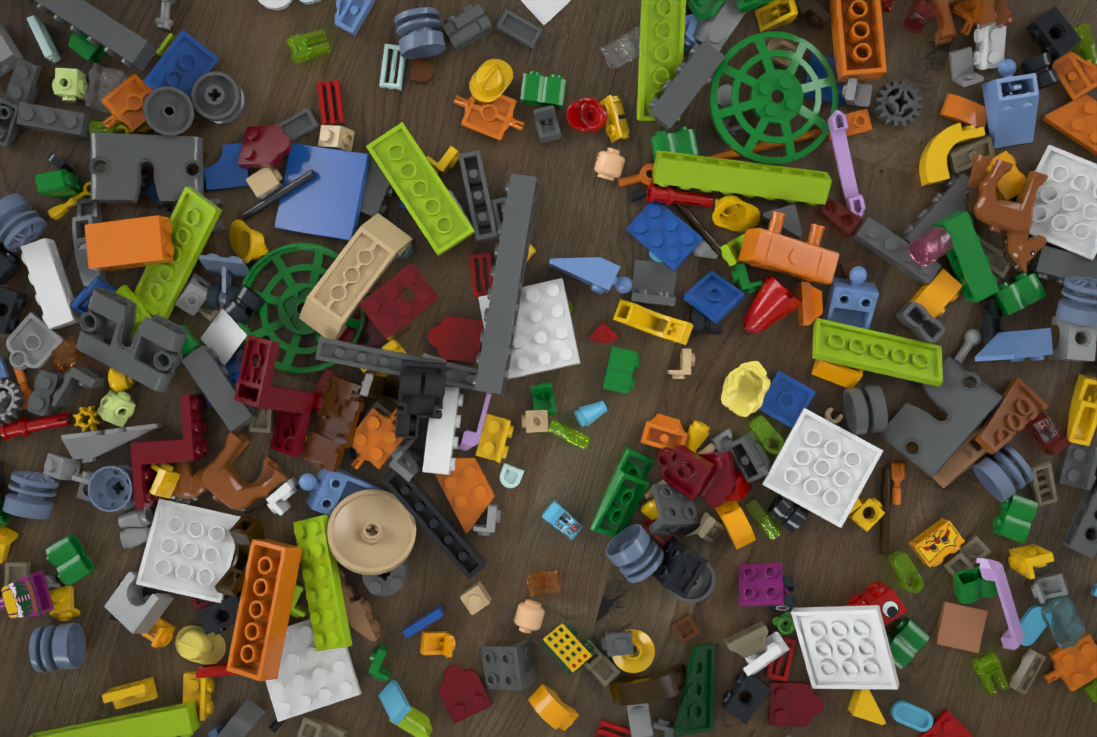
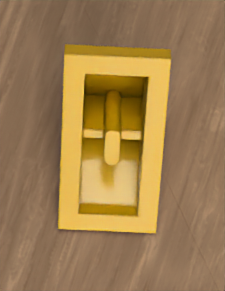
(776, 14)
(865, 707)

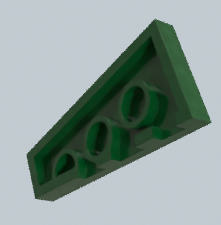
(697, 698)

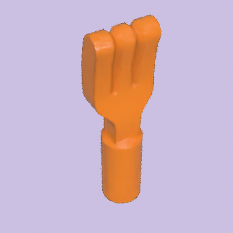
(22, 381)
(897, 476)

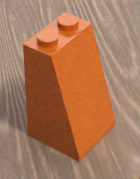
(129, 243)

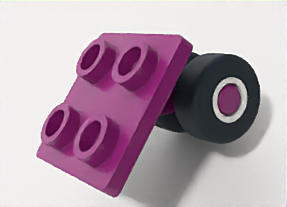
(766, 586)

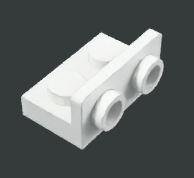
(989, 46)
(277, 501)
(774, 648)

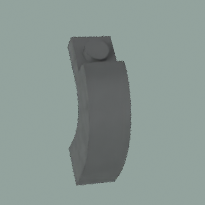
(243, 720)

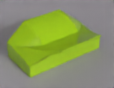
(416, 723)

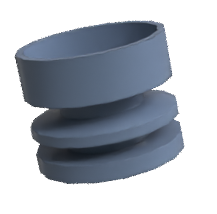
(419, 33)
(19, 222)
(1081, 301)
(1003, 473)
(106, 490)
(31, 495)
(634, 553)
(57, 647)

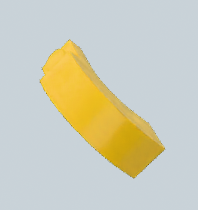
(933, 160)
(653, 322)

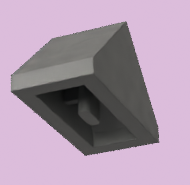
(791, 222)

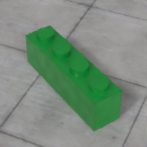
(967, 257)

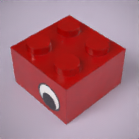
(882, 595)

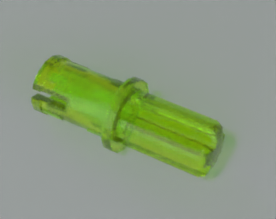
(1087, 42)
(569, 434)
(763, 519)

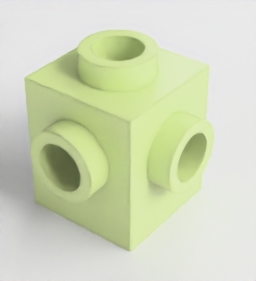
(69, 84)
(116, 407)

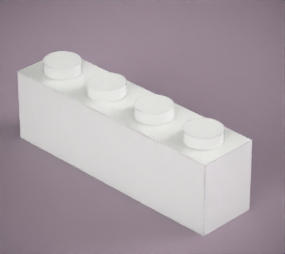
(50, 283)
(441, 435)

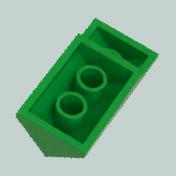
(622, 493)

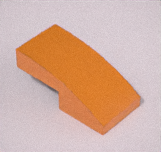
(964, 110)

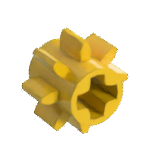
(84, 414)

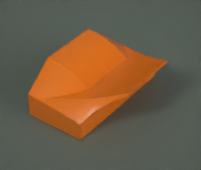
(811, 303)
(664, 432)

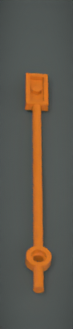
(857, 121)

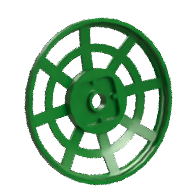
(762, 102)
(290, 304)

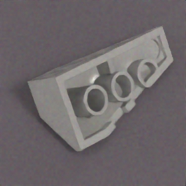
(720, 27)
(101, 442)

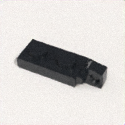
(991, 320)

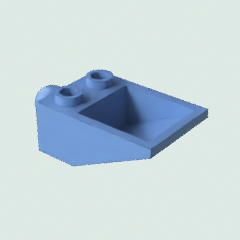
(1011, 115)
(594, 272)
(851, 299)
(1018, 345)
(332, 494)

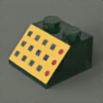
(568, 648)

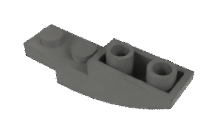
(20, 89)
(87, 213)

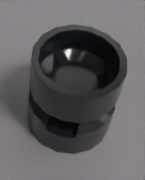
(1042, 67)
(244, 305)
(703, 323)
(790, 514)

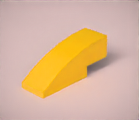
(1083, 411)

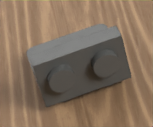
(509, 666)

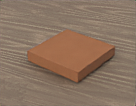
(960, 626)

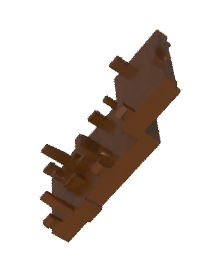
(335, 425)

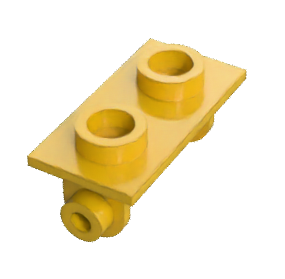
(615, 127)

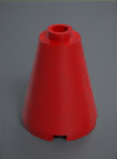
(769, 306)

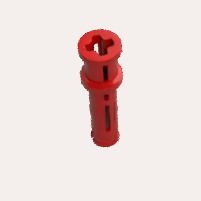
(669, 195)
(25, 427)

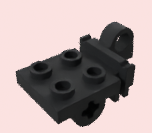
(421, 395)

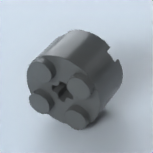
(387, 585)

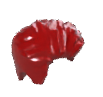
(586, 115)

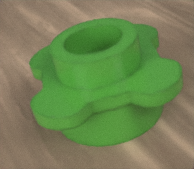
(784, 629)

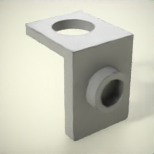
(963, 68)
(193, 295)
(84, 479)
(640, 720)

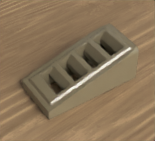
(1039, 468)

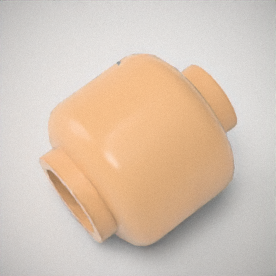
(609, 164)
(529, 616)

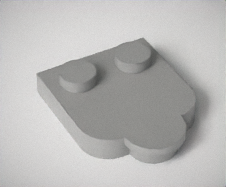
(32, 343)

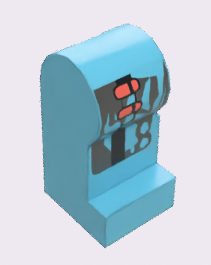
(562, 520)

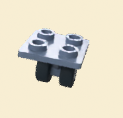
(227, 269)

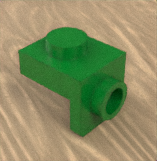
(740, 276)
(544, 398)
(377, 657)

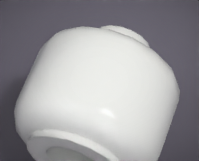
(724, 95)

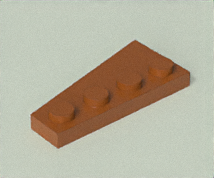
(1010, 416)

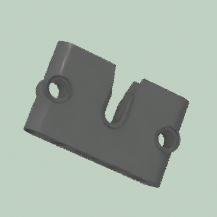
(127, 156)
(107, 338)
(941, 439)

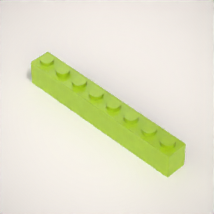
(741, 178)
(159, 722)

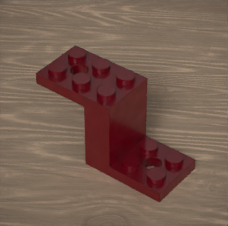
(387, 310)
(256, 390)
(189, 448)

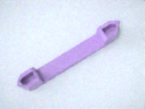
(853, 200)
(472, 438)
(994, 571)

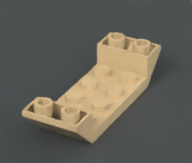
(353, 276)

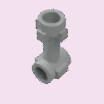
(163, 22)

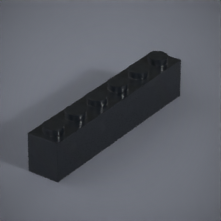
(436, 524)

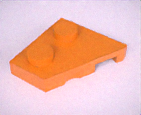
(1076, 74)

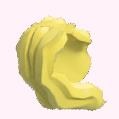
(745, 388)

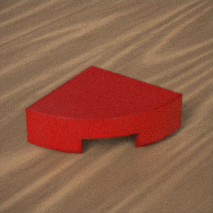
(603, 334)

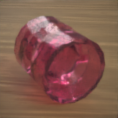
(930, 246)

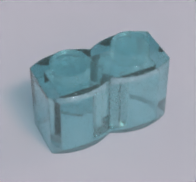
(1065, 625)

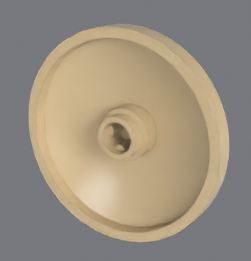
(371, 532)

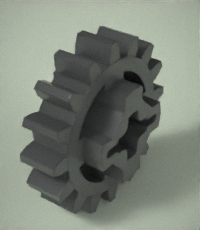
(906, 98)
(9, 401)

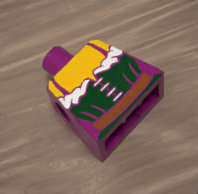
(27, 596)

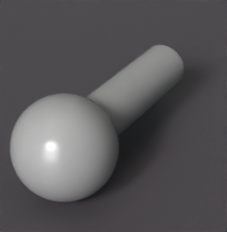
(972, 338)

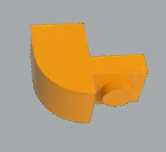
(736, 524)
(552, 709)

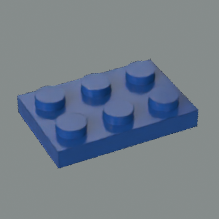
(181, 64)
(664, 235)

